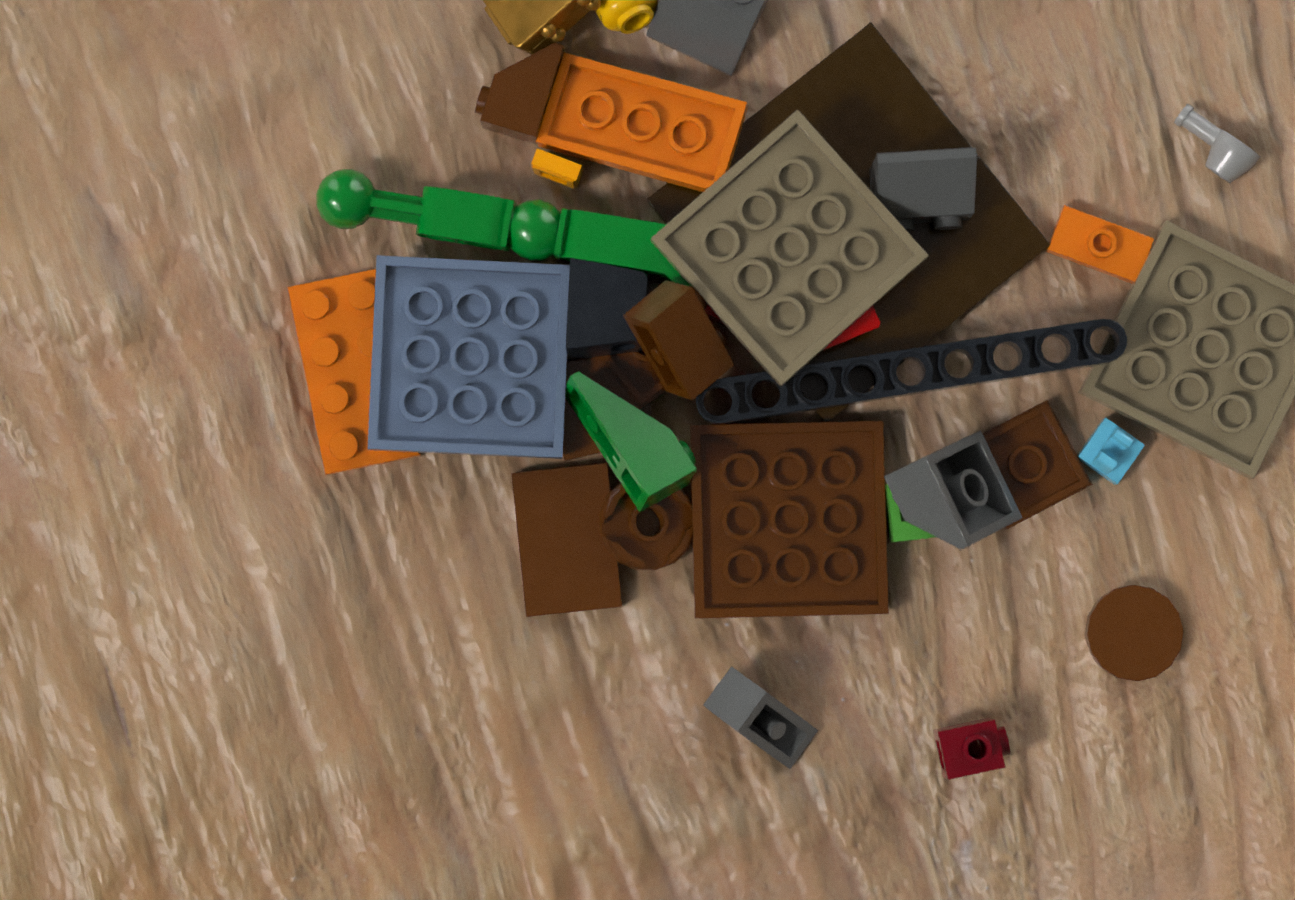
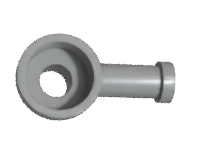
(1228, 155)

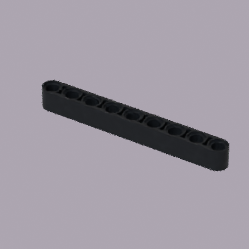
(932, 361)

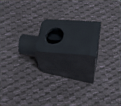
(596, 307)

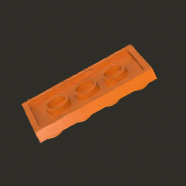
(641, 123)
(336, 350)

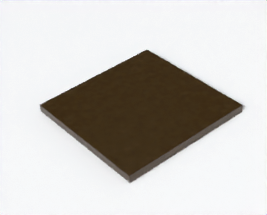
(873, 105)

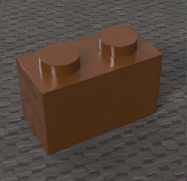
(679, 339)

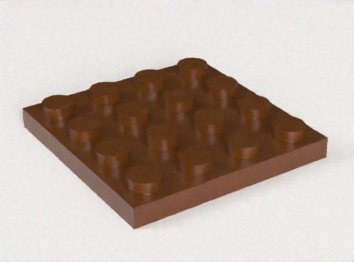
(789, 519)

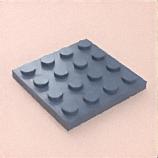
(468, 357)

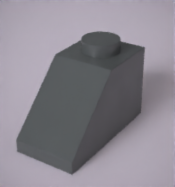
(760, 717)

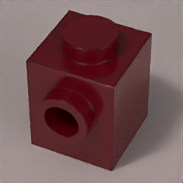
(953, 748)

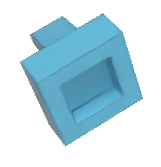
(1110, 451)

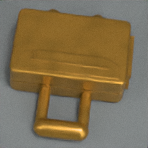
(537, 23)

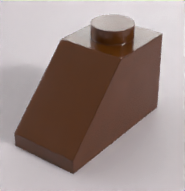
(520, 95)

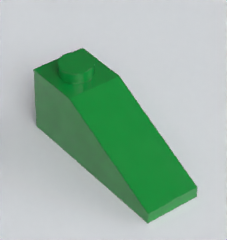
(635, 445)

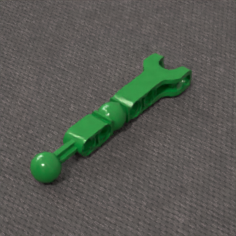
(491, 222)

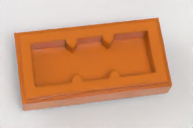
(1099, 244)

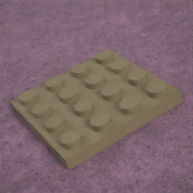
(789, 248)
(1203, 351)

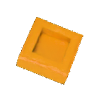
(556, 168)

